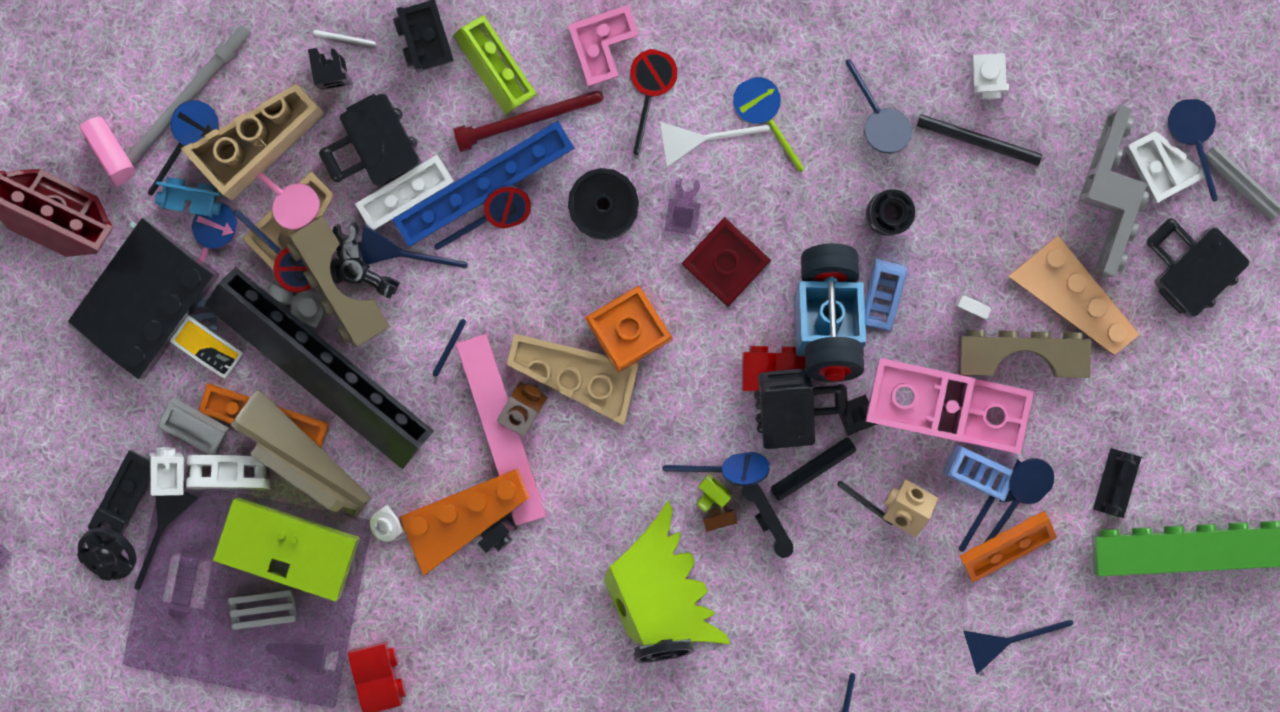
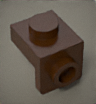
(522, 408)

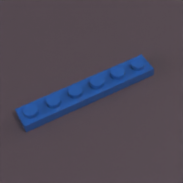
(474, 187)

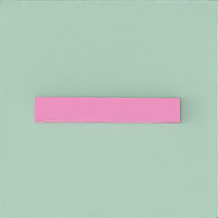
(503, 442)

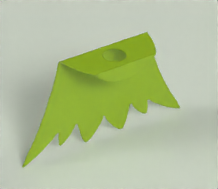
(656, 589)

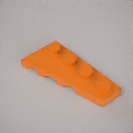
(454, 521)

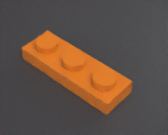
(1008, 546)

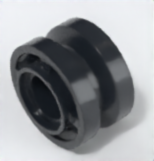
(877, 219)

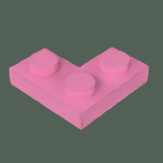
(593, 40)

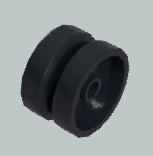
(603, 223)

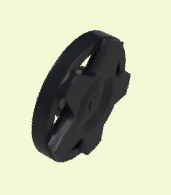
(106, 556)
(663, 650)

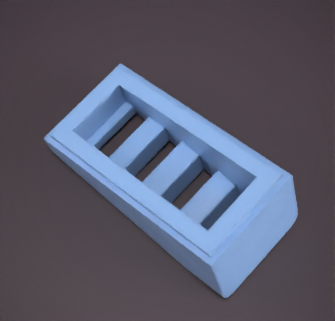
(875, 279)
(954, 463)

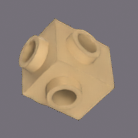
(909, 507)

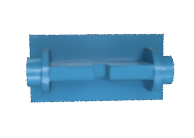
(176, 193)

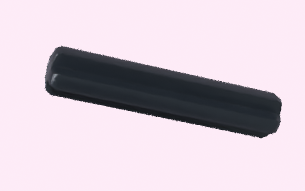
(813, 469)

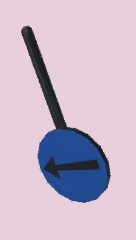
(188, 124)

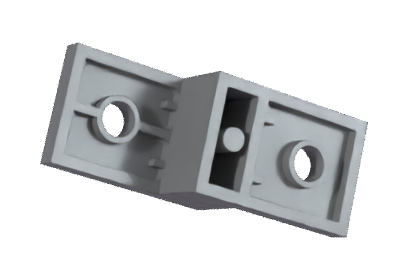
(1114, 192)

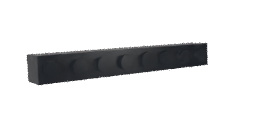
(318, 367)

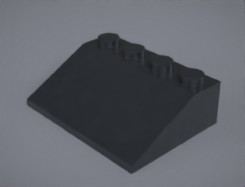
(142, 299)

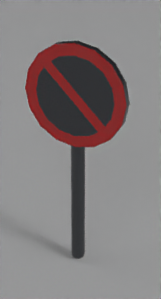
(652, 75)

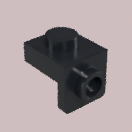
(497, 535)

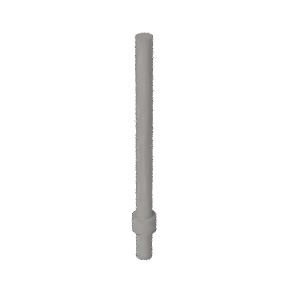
(224, 53)

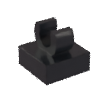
(855, 416)

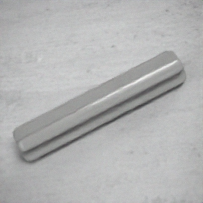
(1243, 182)

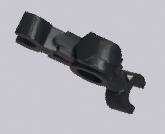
(353, 266)

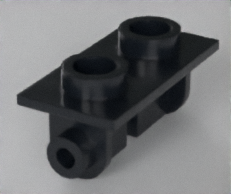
(1117, 483)

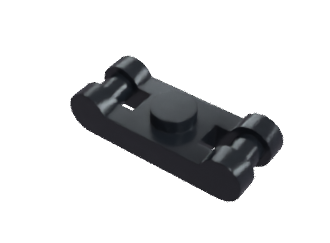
(768, 520)

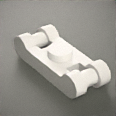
(226, 472)

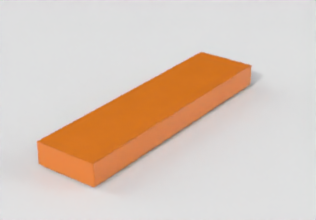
(226, 405)

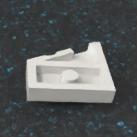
(1162, 166)

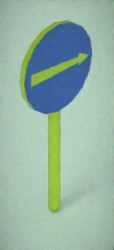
(758, 103)

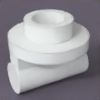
(386, 525)

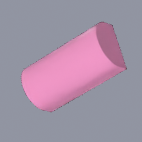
(107, 150)

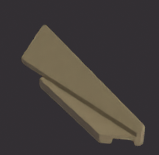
(297, 456)

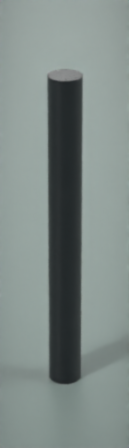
(979, 140)

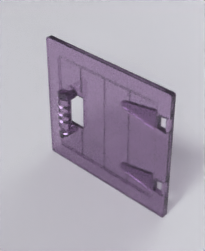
(200, 643)

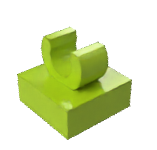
(713, 492)

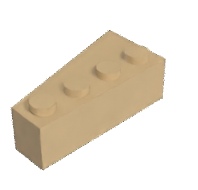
(254, 140)

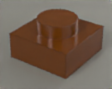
(719, 518)

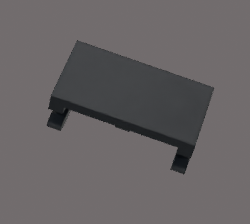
(328, 73)

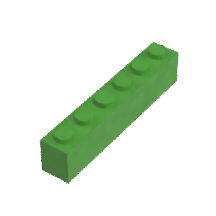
(1186, 550)

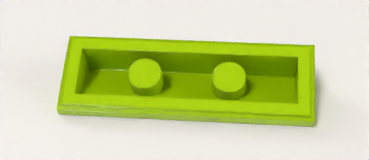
(491, 67)

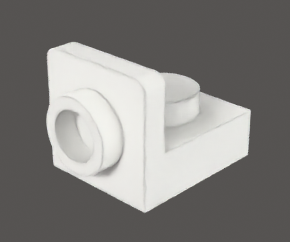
(989, 75)
(166, 472)

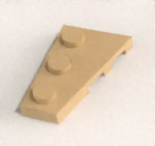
(275, 231)

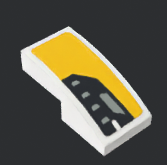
(206, 347)

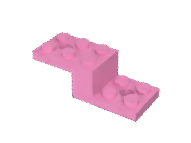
(949, 406)

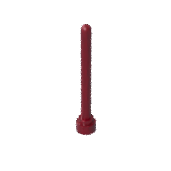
(467, 136)

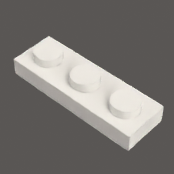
(404, 192)

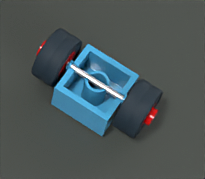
(830, 313)

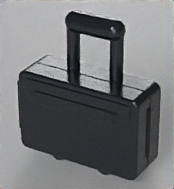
(378, 139)
(1200, 271)
(789, 409)

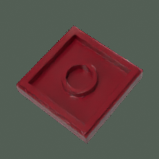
(726, 262)

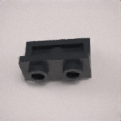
(424, 36)

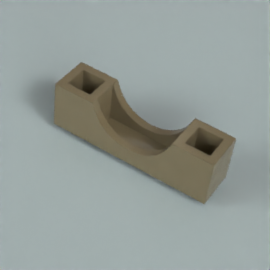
(315, 247)
(1065, 356)

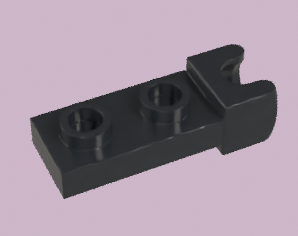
(123, 493)

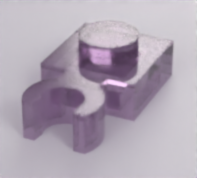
(683, 213)

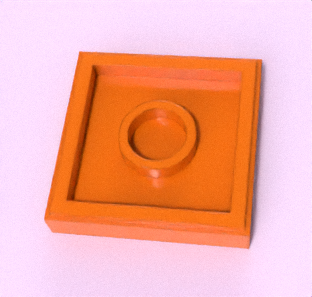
(628, 328)

